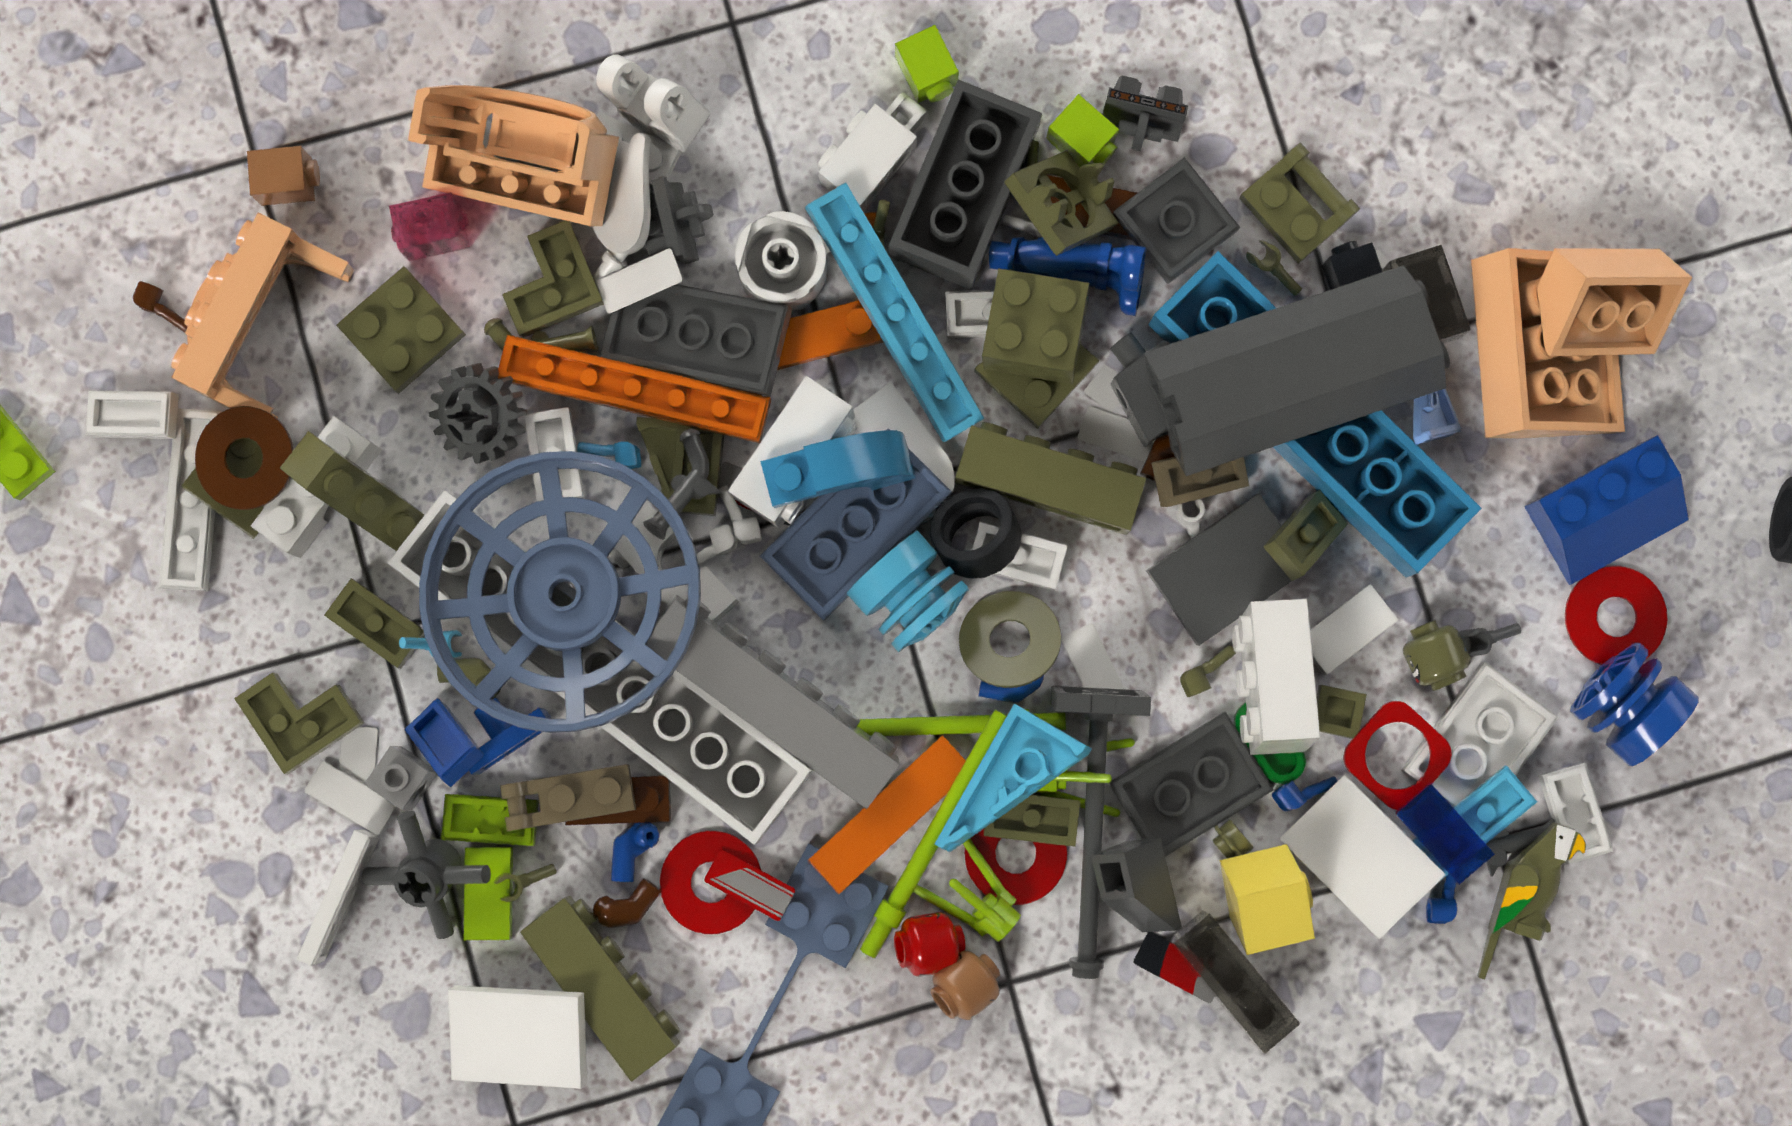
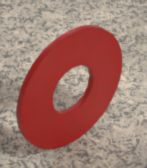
(1607, 583)
(1024, 886)
(677, 887)

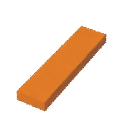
(888, 815)

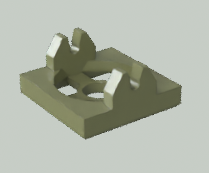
(1034, 193)

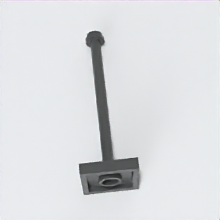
(1099, 707)

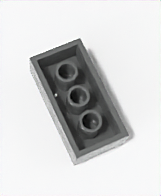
(962, 184)

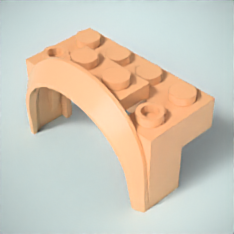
(521, 129)
(231, 301)

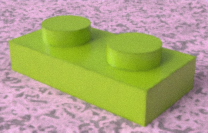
(20, 461)

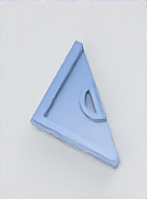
(1434, 417)

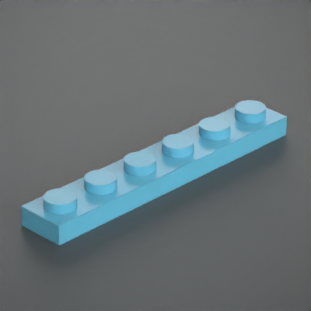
(894, 312)

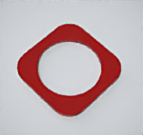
(1388, 713)

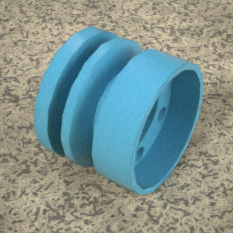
(908, 591)

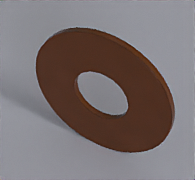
(212, 453)

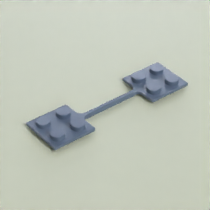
(818, 923)

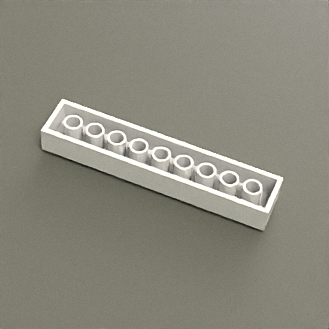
(676, 731)

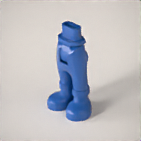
(1090, 263)

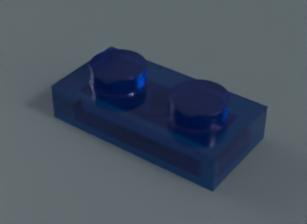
(1444, 833)

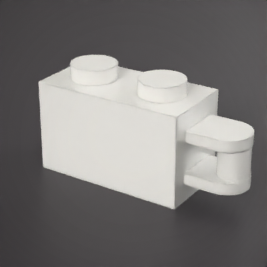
(872, 150)

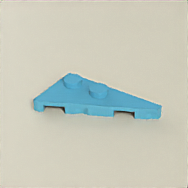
(1016, 765)

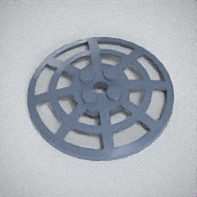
(533, 583)

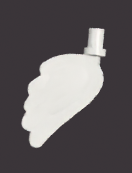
(627, 206)

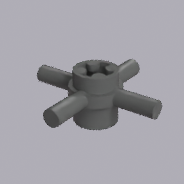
(427, 873)

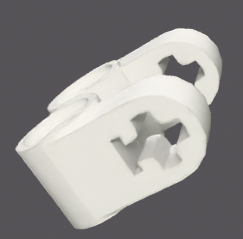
(651, 103)

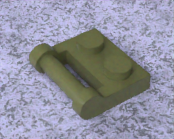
(1288, 213)

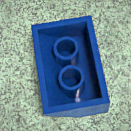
(1611, 509)

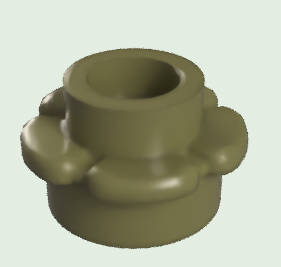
(1231, 840)

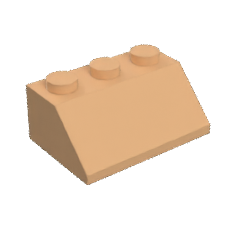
(1608, 300)

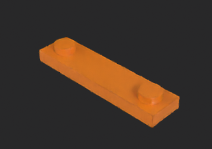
(827, 334)

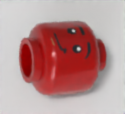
(928, 943)

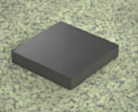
(1176, 220)

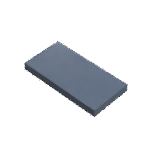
(849, 534)

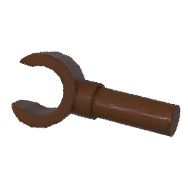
(148, 298)

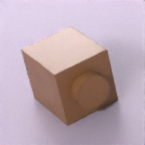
(282, 175)

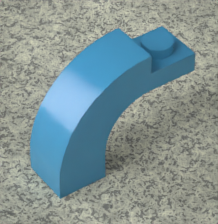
(839, 464)

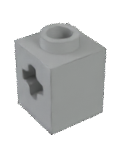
(401, 778)

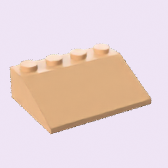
(1520, 383)

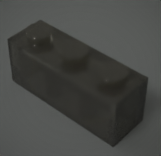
(1234, 981)

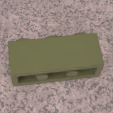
(351, 491)

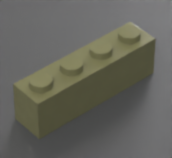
(1051, 479)
(613, 1000)

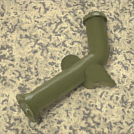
(573, 341)

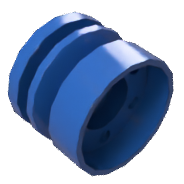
(1642, 712)

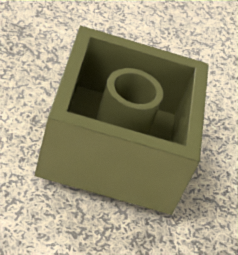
(1035, 326)

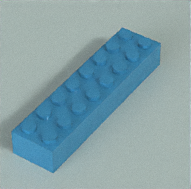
(1360, 466)

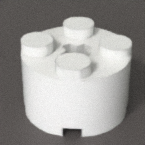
(766, 242)

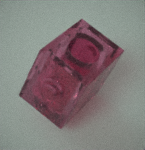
(442, 236)

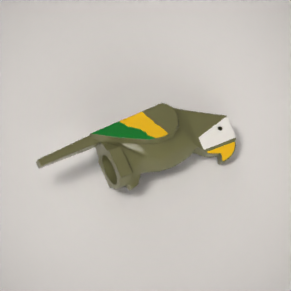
(1530, 888)

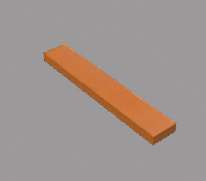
(634, 389)

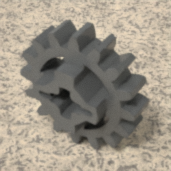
(483, 395)

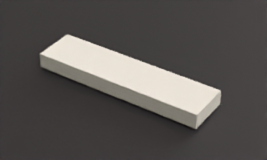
(187, 520)

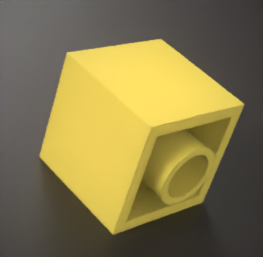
(1268, 899)

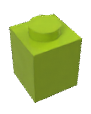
(927, 65)
(1083, 133)

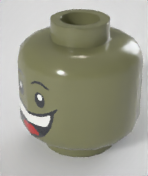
(1436, 655)

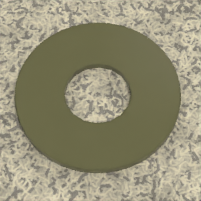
(1016, 670)

